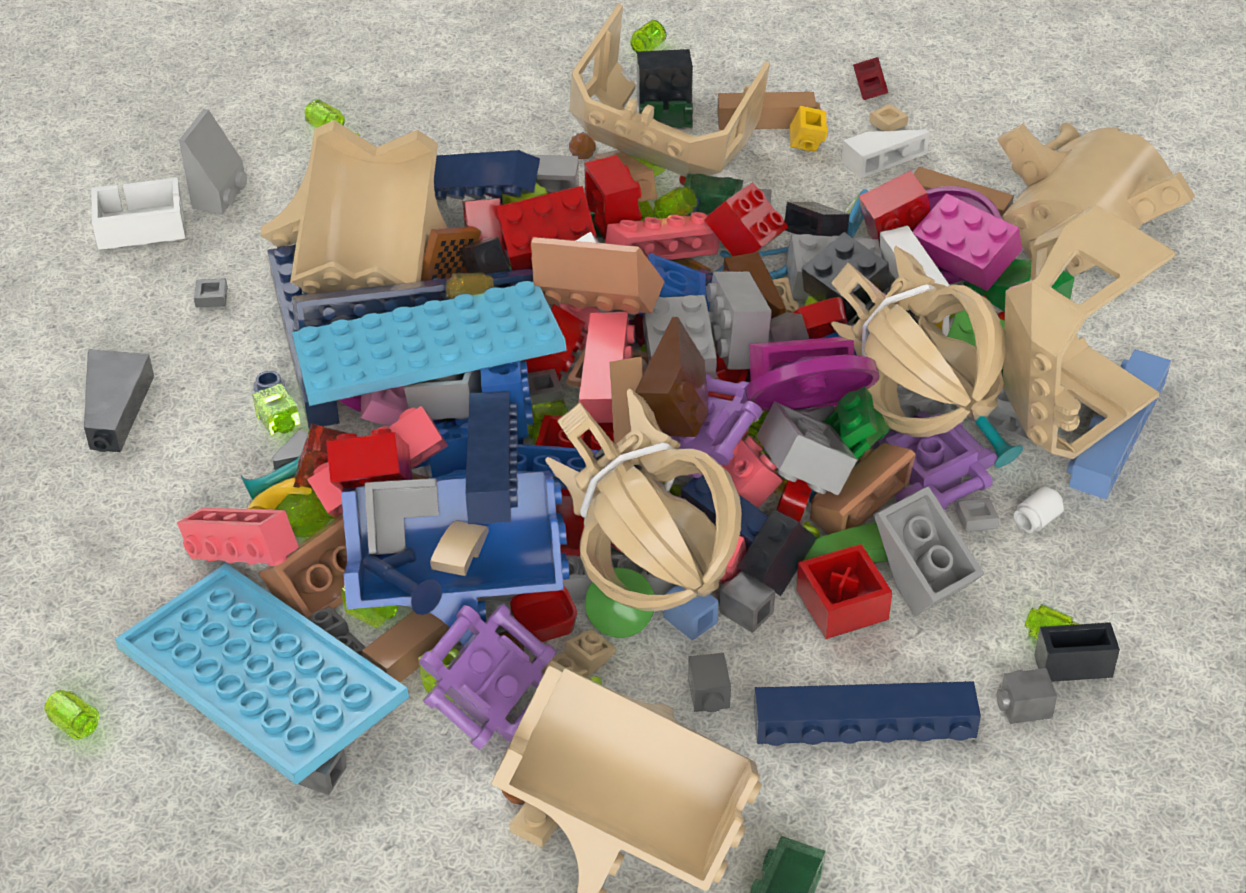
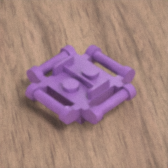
(724, 422)
(943, 462)
(485, 674)

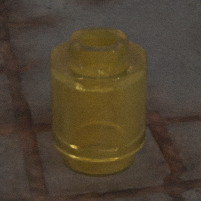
(468, 283)

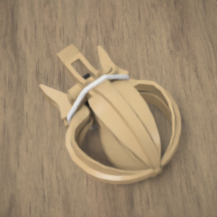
(897, 333)
(630, 506)

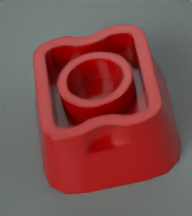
(821, 315)
(794, 499)
(545, 613)

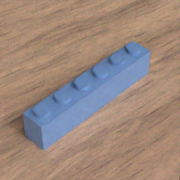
(1101, 464)

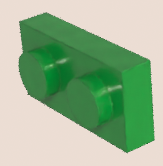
(856, 416)

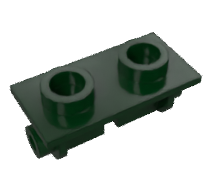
(677, 116)

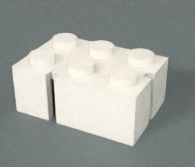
(151, 216)

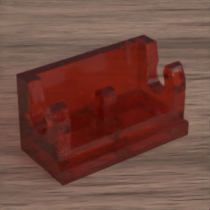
(314, 453)

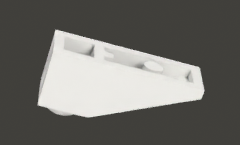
(883, 149)

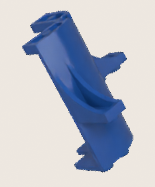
(513, 560)

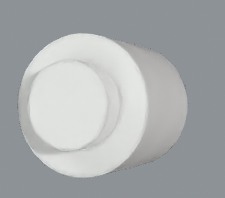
(1039, 509)

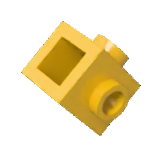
(808, 129)

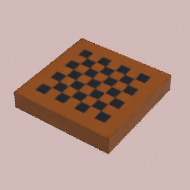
(443, 253)

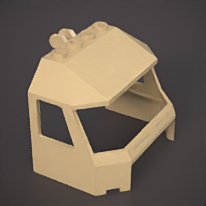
(640, 133)
(1045, 358)

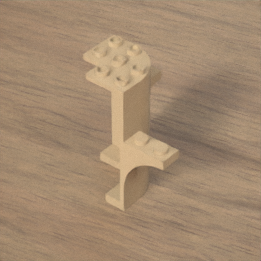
(1095, 169)
(360, 212)
(627, 781)

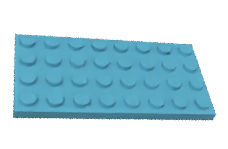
(426, 342)
(262, 672)

